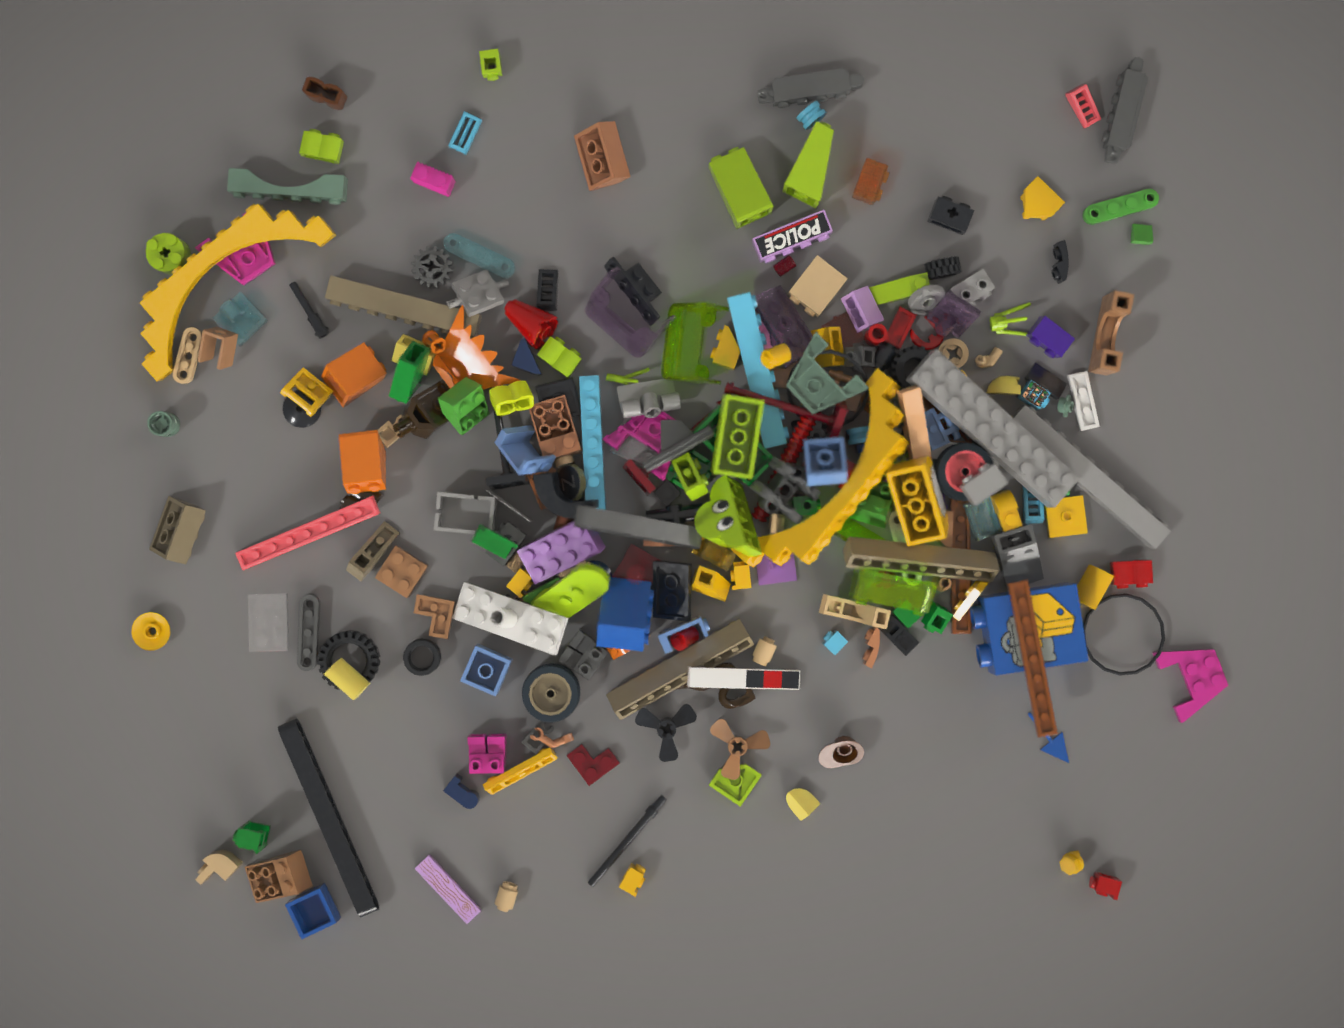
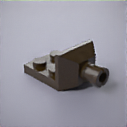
(423, 413)

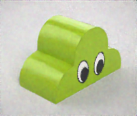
(728, 519)

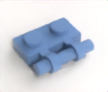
(936, 432)

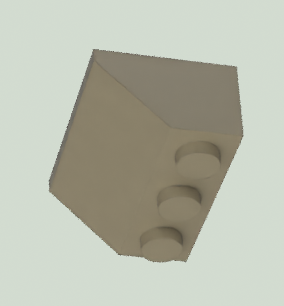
(177, 530)

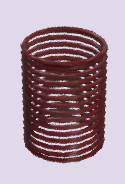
(779, 265)

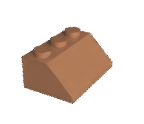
(602, 155)

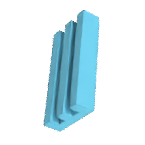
(472, 135)

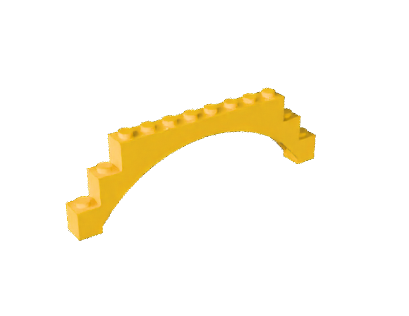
(167, 300)
(879, 453)

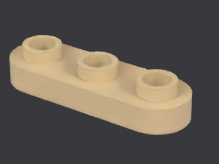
(182, 363)

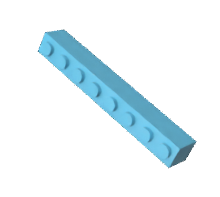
(758, 376)
(592, 439)

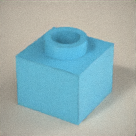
(834, 641)

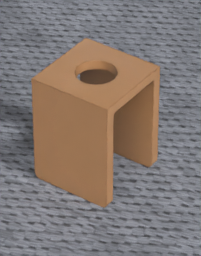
(227, 349)

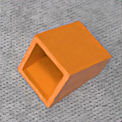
(353, 374)
(363, 461)

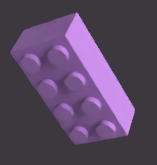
(559, 551)

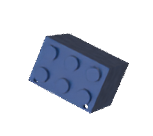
(625, 615)

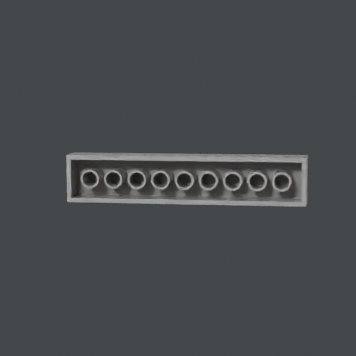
(992, 429)

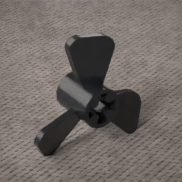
(683, 717)

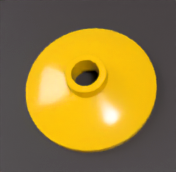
(142, 631)

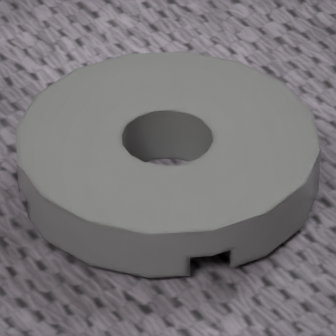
(925, 299)

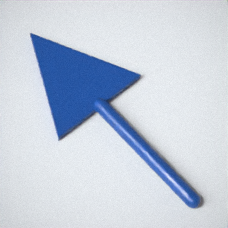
(1056, 746)

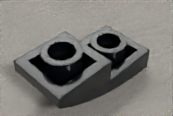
(1060, 269)

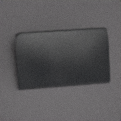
(1046, 380)

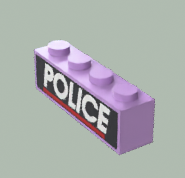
(792, 236)

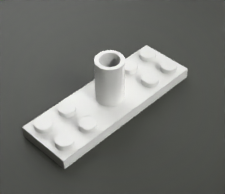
(510, 618)

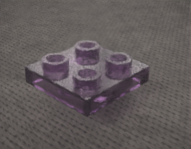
(952, 315)

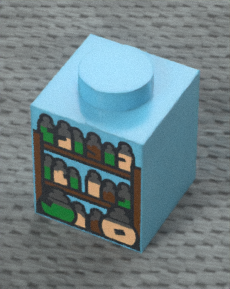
(1034, 395)

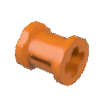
(435, 339)

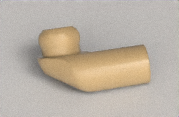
(988, 360)

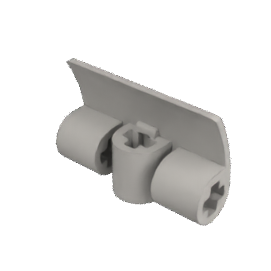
(648, 398)

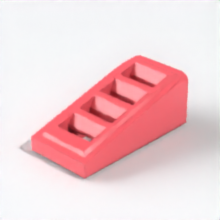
(1074, 102)

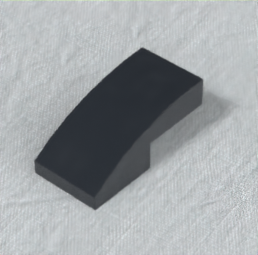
(899, 636)

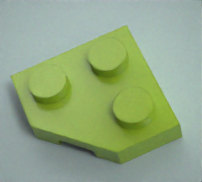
(737, 789)

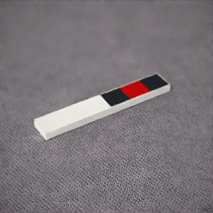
(743, 678)

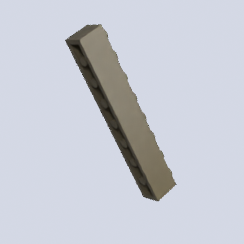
(396, 306)
(920, 559)
(674, 671)

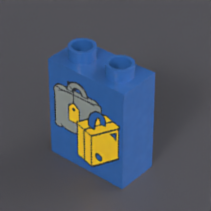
(1057, 623)

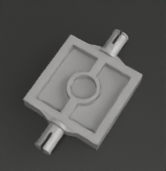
(477, 293)

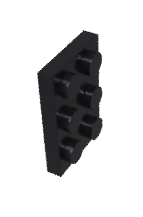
(672, 590)

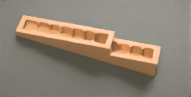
(914, 422)

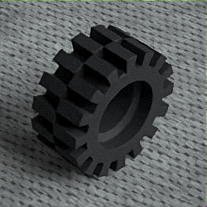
(943, 268)

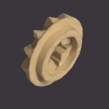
(962, 351)

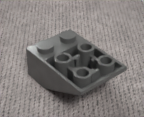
(1018, 555)

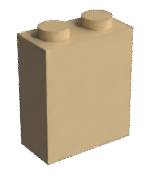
(816, 287)

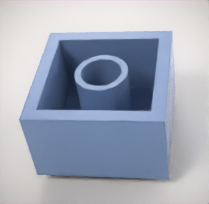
(825, 461)
(486, 669)

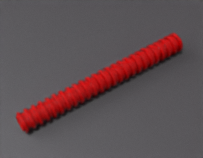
(790, 455)

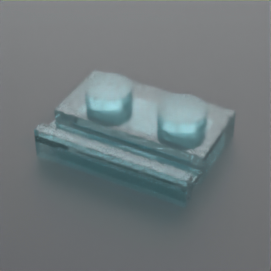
(982, 519)

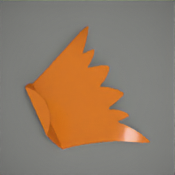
(465, 359)

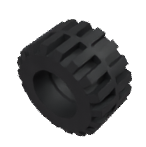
(898, 362)

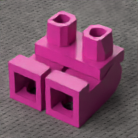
(483, 762)

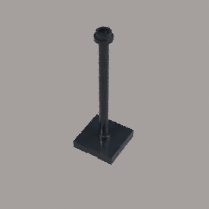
(507, 478)

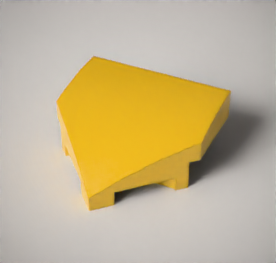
(1040, 200)

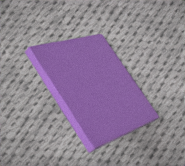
(772, 573)

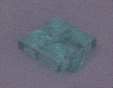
(240, 317)

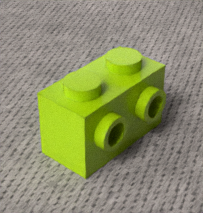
(690, 476)

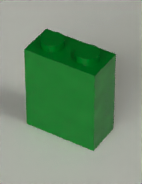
(409, 372)

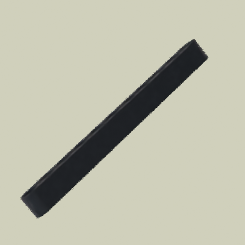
(328, 817)

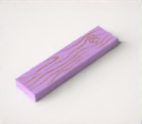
(448, 889)

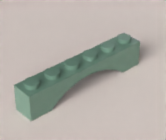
(326, 188)

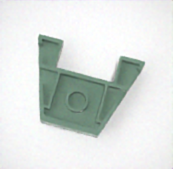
(814, 386)

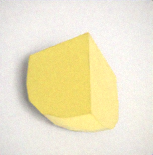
(1005, 385)
(801, 802)

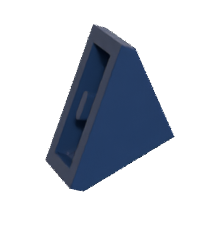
(525, 360)

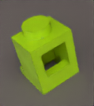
(488, 58)

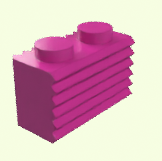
(433, 179)

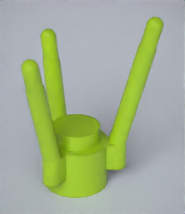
(998, 323)

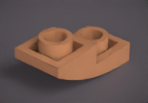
(872, 639)

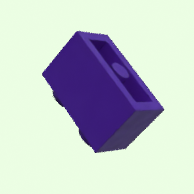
(1050, 337)

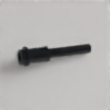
(313, 318)

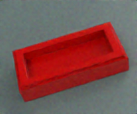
(900, 327)

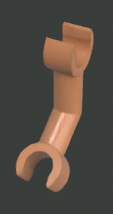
(552, 743)

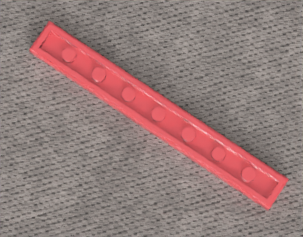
(308, 533)

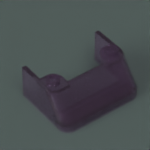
(633, 341)

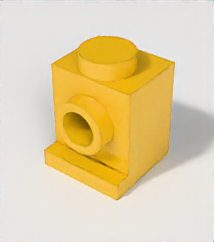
(740, 575)
(520, 582)
(632, 879)

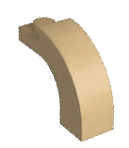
(849, 610)

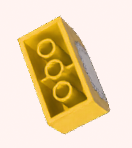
(918, 500)

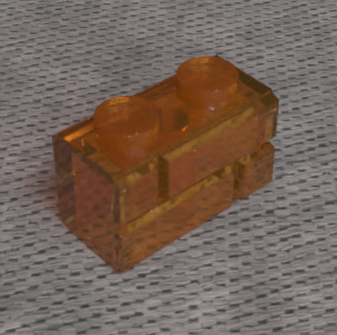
(870, 181)

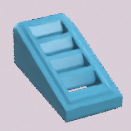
(1026, 511)

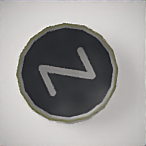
(572, 481)

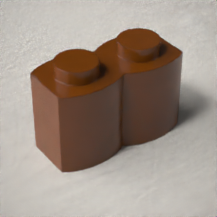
(324, 93)

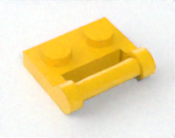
(311, 387)

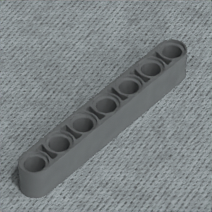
(637, 527)

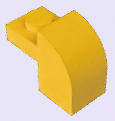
(1006, 510)

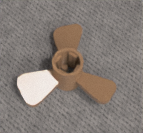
(732, 766)

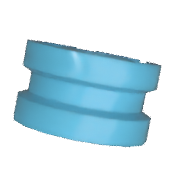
(811, 115)
(857, 435)

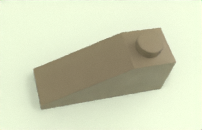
(372, 551)

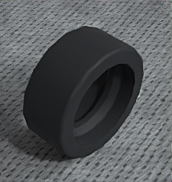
(436, 657)

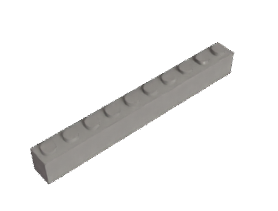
(1095, 480)

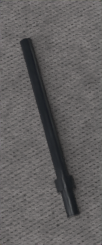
(650, 813)

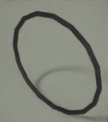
(859, 368)
(1161, 643)

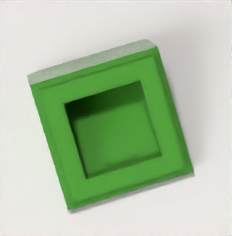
(1142, 234)

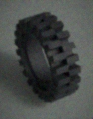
(353, 637)

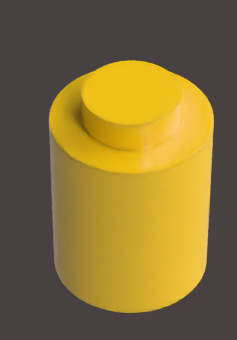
(775, 356)

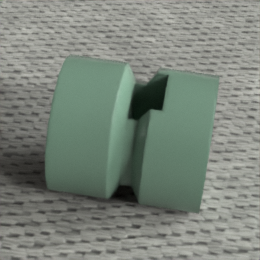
(163, 424)

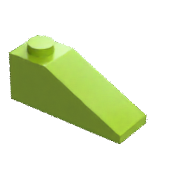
(899, 289)

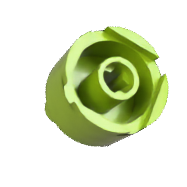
(158, 248)

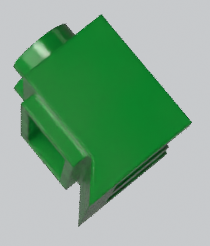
(252, 836)

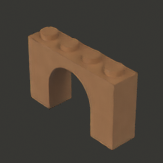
(1104, 357)

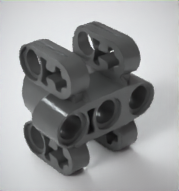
(791, 478)

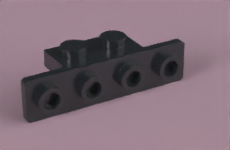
(638, 288)

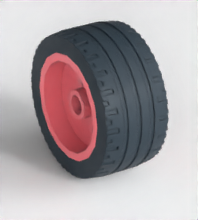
(950, 466)

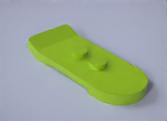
(574, 590)

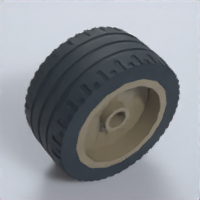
(554, 678)

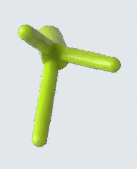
(626, 378)

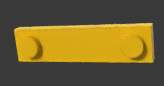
(520, 771)

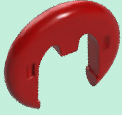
(934, 341)

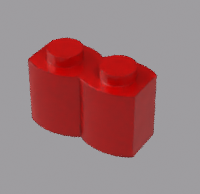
(1131, 572)

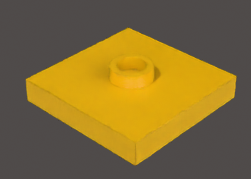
(1066, 518)

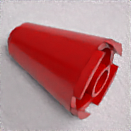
(531, 322)

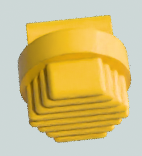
(1071, 862)

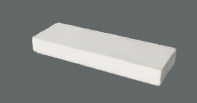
(1083, 401)

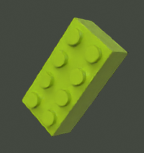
(737, 436)

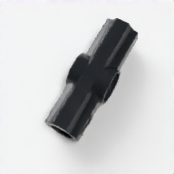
(675, 513)

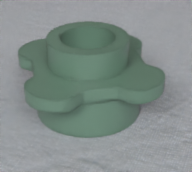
(1065, 405)

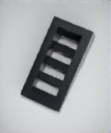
(543, 300)

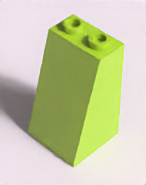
(809, 170)
(740, 187)

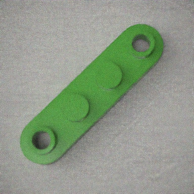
(1120, 206)

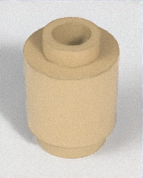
(764, 651)
(506, 896)

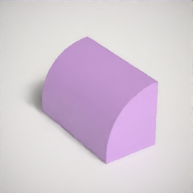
(862, 309)

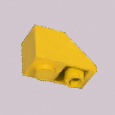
(727, 351)
(710, 583)

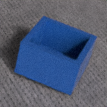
(313, 911)

